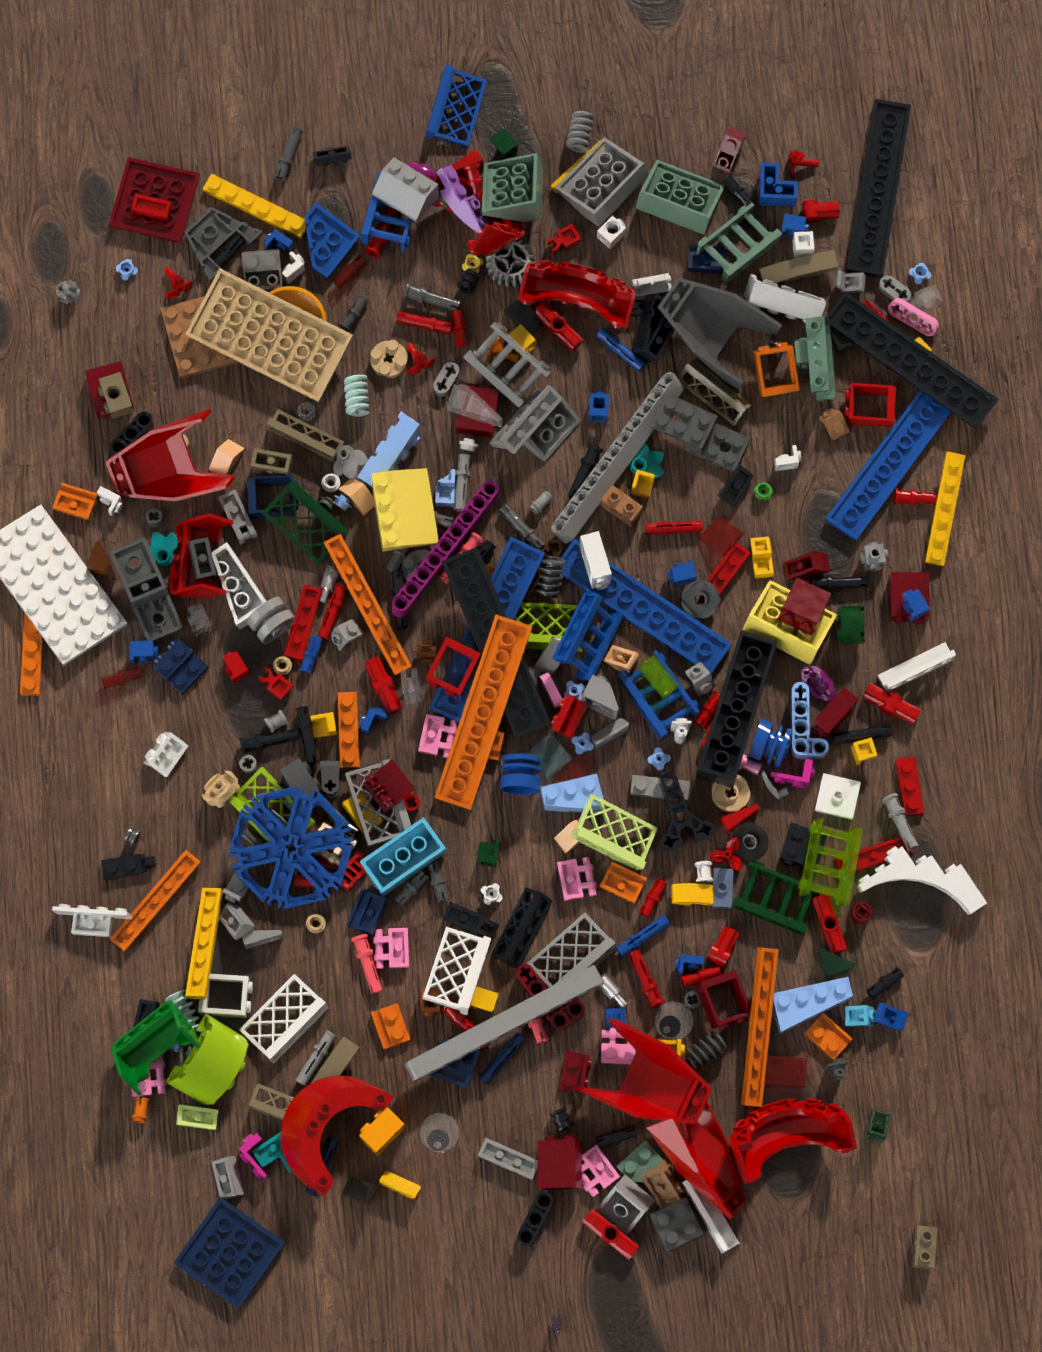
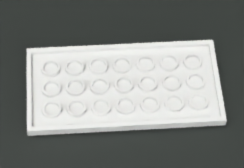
(55, 586)

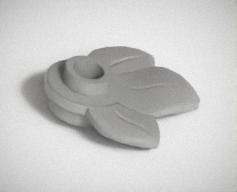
(349, 464)

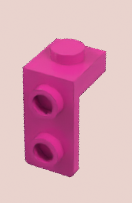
(799, 782)
(250, 1143)

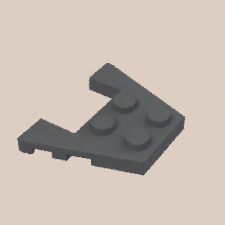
(212, 232)

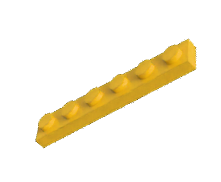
(255, 206)
(944, 509)
(204, 943)

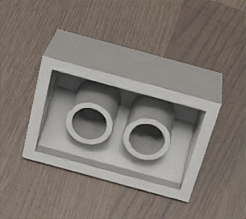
(406, 189)
(552, 431)

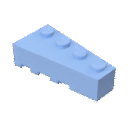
(393, 450)
(806, 1002)

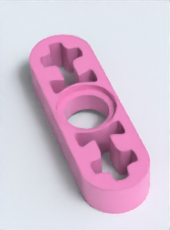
(914, 324)

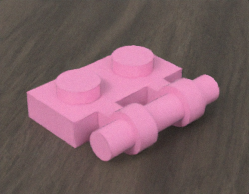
(432, 734)
(571, 881)
(398, 948)
(615, 1053)
(160, 1083)
(600, 1168)

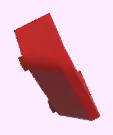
(182, 576)

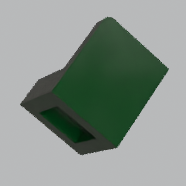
(505, 144)
(488, 853)

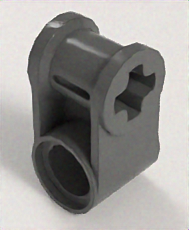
(330, 776)

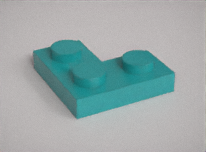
(270, 1151)

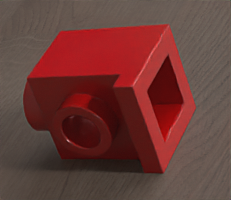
(235, 666)

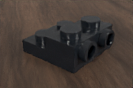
(796, 846)

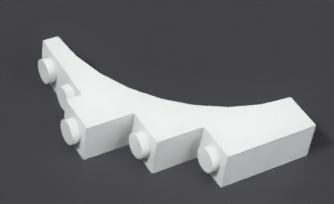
(927, 871)

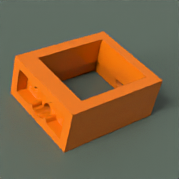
(781, 388)

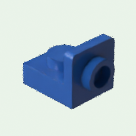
(282, 242)
(691, 961)

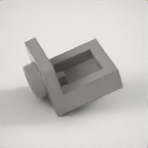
(850, 283)
(346, 633)
(700, 679)

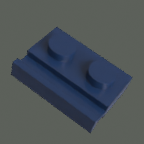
(704, 262)
(367, 912)

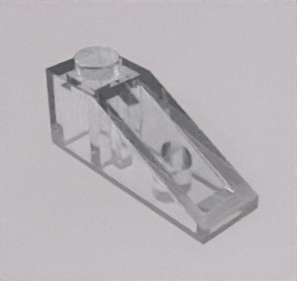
(469, 404)

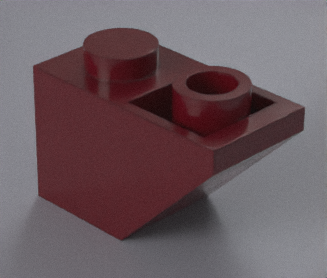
(729, 149)

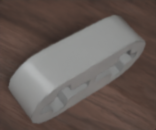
(896, 285)
(443, 377)

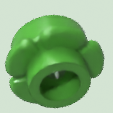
(763, 486)

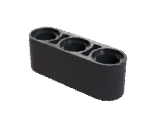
(133, 427)
(536, 1209)

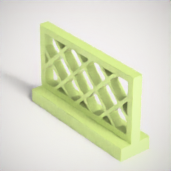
(609, 848)

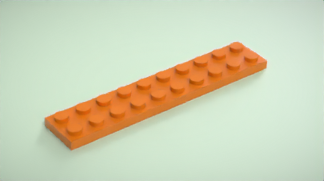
(483, 712)

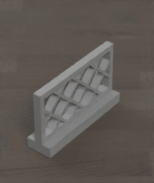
(526, 419)
(399, 810)
(595, 957)

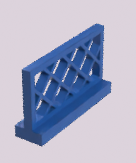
(440, 106)

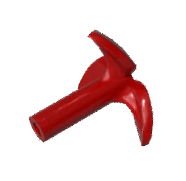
(796, 159)
(177, 283)
(419, 360)
(733, 861)

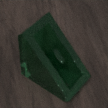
(832, 964)
(877, 1126)

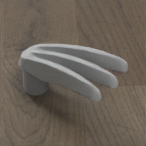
(778, 794)

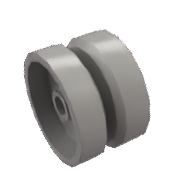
(271, 620)

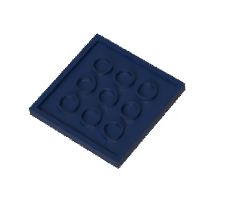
(229, 1253)

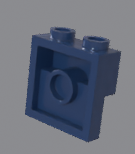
(180, 666)
(460, 1071)

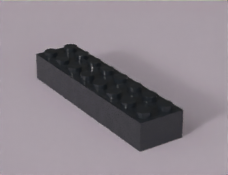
(736, 709)

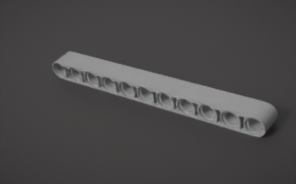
(614, 461)
(503, 1023)

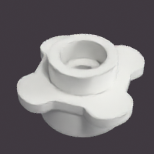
(496, 895)

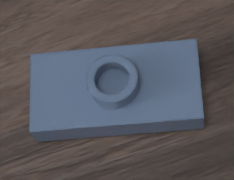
(722, 888)

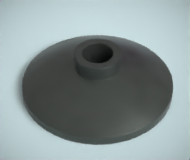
(749, 850)

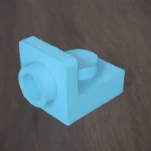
(859, 1016)

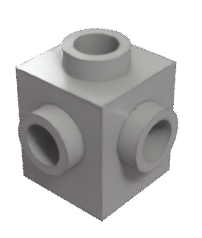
(873, 562)

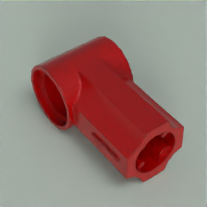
(817, 210)
(721, 950)

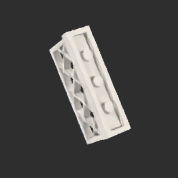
(471, 978)
(293, 1031)

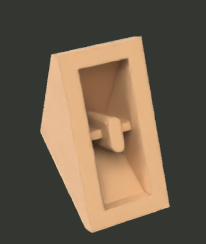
(225, 457)
(358, 495)
(621, 659)
(564, 839)

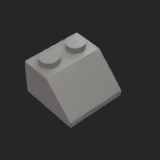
(601, 697)
(625, 1205)

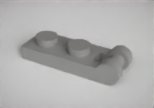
(235, 511)

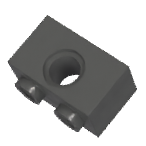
(201, 558)

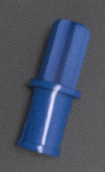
(311, 654)

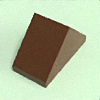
(99, 563)

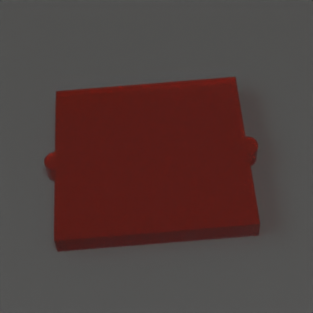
(720, 536)
(576, 768)

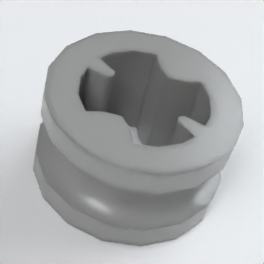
(253, 765)

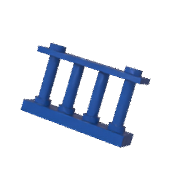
(373, 215)
(576, 631)
(650, 712)

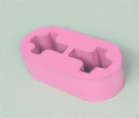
(550, 689)

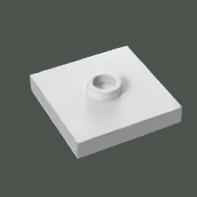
(837, 796)

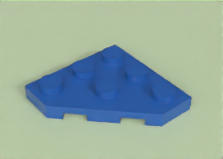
(327, 240)

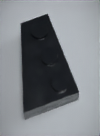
(653, 330)

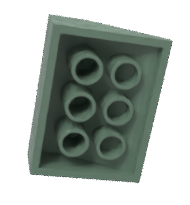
(513, 188)
(679, 196)

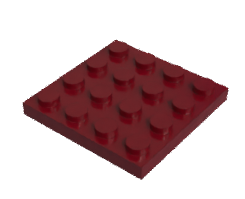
(160, 183)

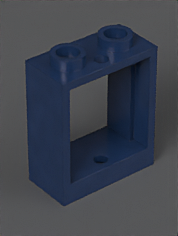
(268, 481)

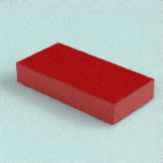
(151, 207)

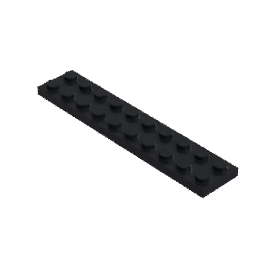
(878, 188)
(910, 360)
(479, 606)

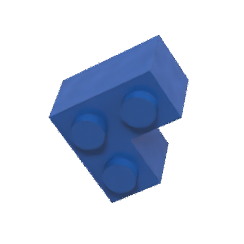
(772, 190)

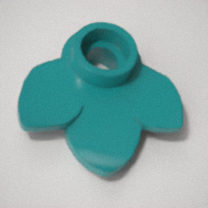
(649, 460)
(163, 545)

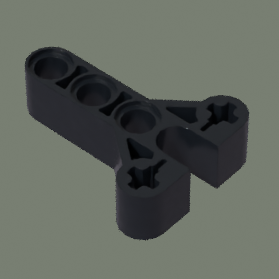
(674, 827)

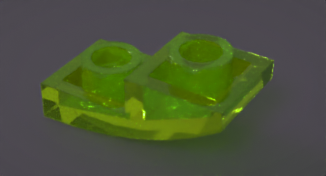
(658, 676)

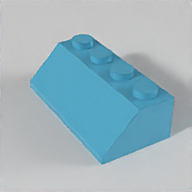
(403, 857)

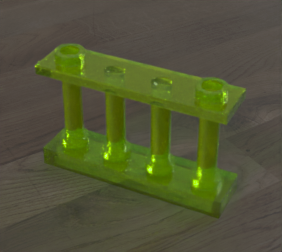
(848, 856)

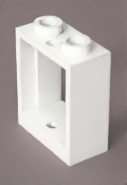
(595, 560)
(245, 1004)

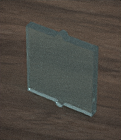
(552, 755)

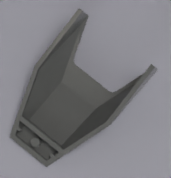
(708, 318)

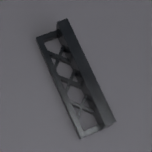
(524, 928)

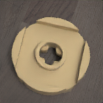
(388, 369)
(220, 789)
(731, 804)

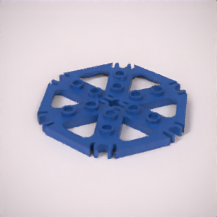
(273, 850)

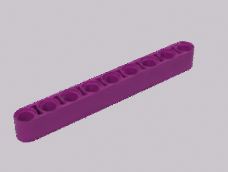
(448, 540)

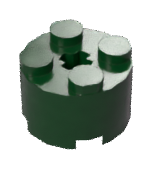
(852, 624)

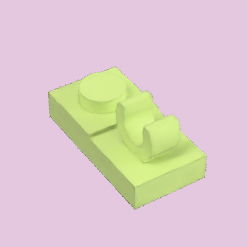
(197, 1117)

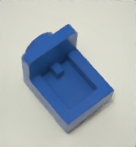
(367, 721)
(890, 1017)

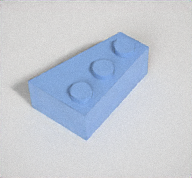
(571, 795)

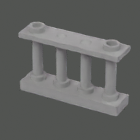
(503, 383)

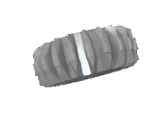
(503, 260)

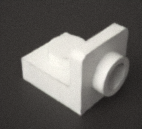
(293, 270)
(787, 462)
(109, 497)

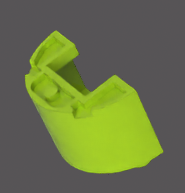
(212, 1066)

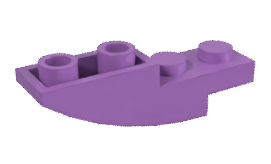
(465, 207)

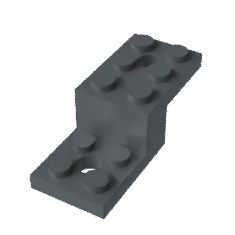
(699, 432)
(146, 590)

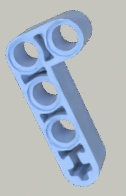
(803, 720)

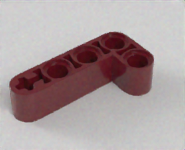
(563, 1012)

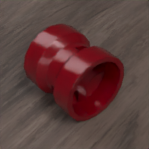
(860, 916)

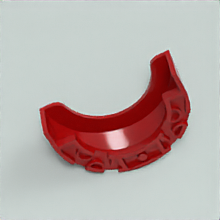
(493, 237)
(579, 286)
(308, 1117)
(785, 1126)

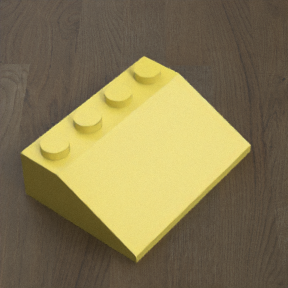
(404, 508)
(764, 623)

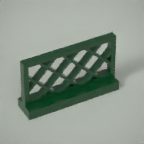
(311, 505)

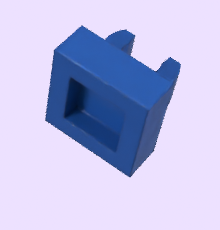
(618, 1014)

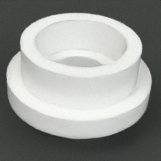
(468, 445)
(330, 477)

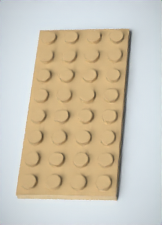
(269, 335)

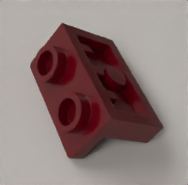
(575, 1071)

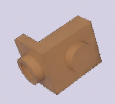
(834, 423)

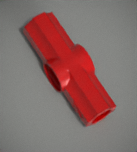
(565, 334)
(383, 686)
(891, 704)
(825, 912)
(600, 1225)

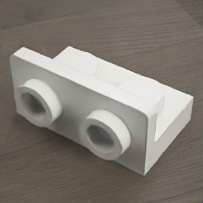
(165, 753)

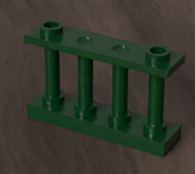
(761, 909)

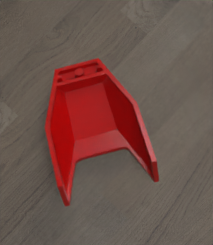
(161, 466)
(656, 1082)
(703, 1159)

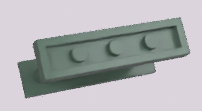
(743, 260)
(820, 358)

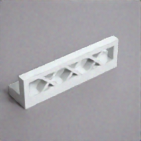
(916, 667)
(712, 1219)

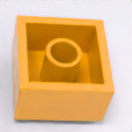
(381, 1131)

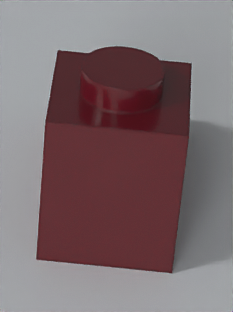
(806, 565)

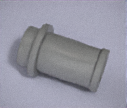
(537, 505)

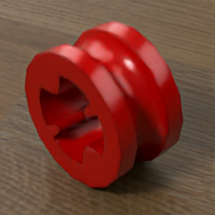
(417, 802)

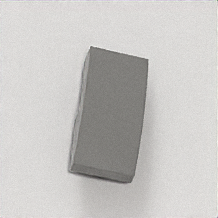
(546, 662)

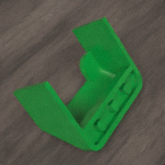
(149, 1041)

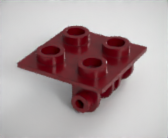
(388, 785)

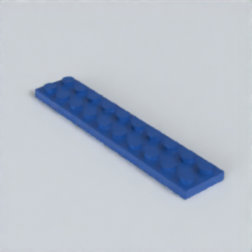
(887, 466)
(511, 583)
(650, 612)

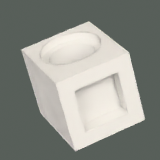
(611, 239)
(803, 244)

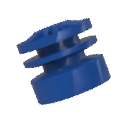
(770, 743)
(521, 774)

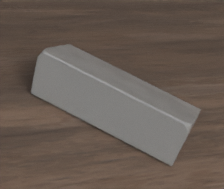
(609, 733)
(235, 920)
(227, 1177)

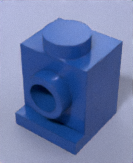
(793, 224)
(598, 414)
(682, 573)
(914, 604)
(142, 651)

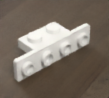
(92, 921)

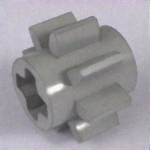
(68, 291)

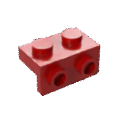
(569, 716)

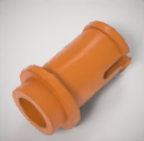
(140, 1110)

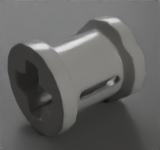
(276, 721)

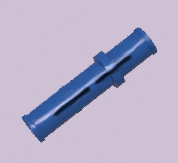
(615, 345)
(642, 936)

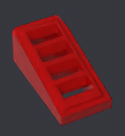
(471, 158)
(733, 820)
(348, 886)

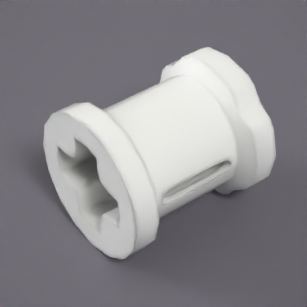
(703, 872)

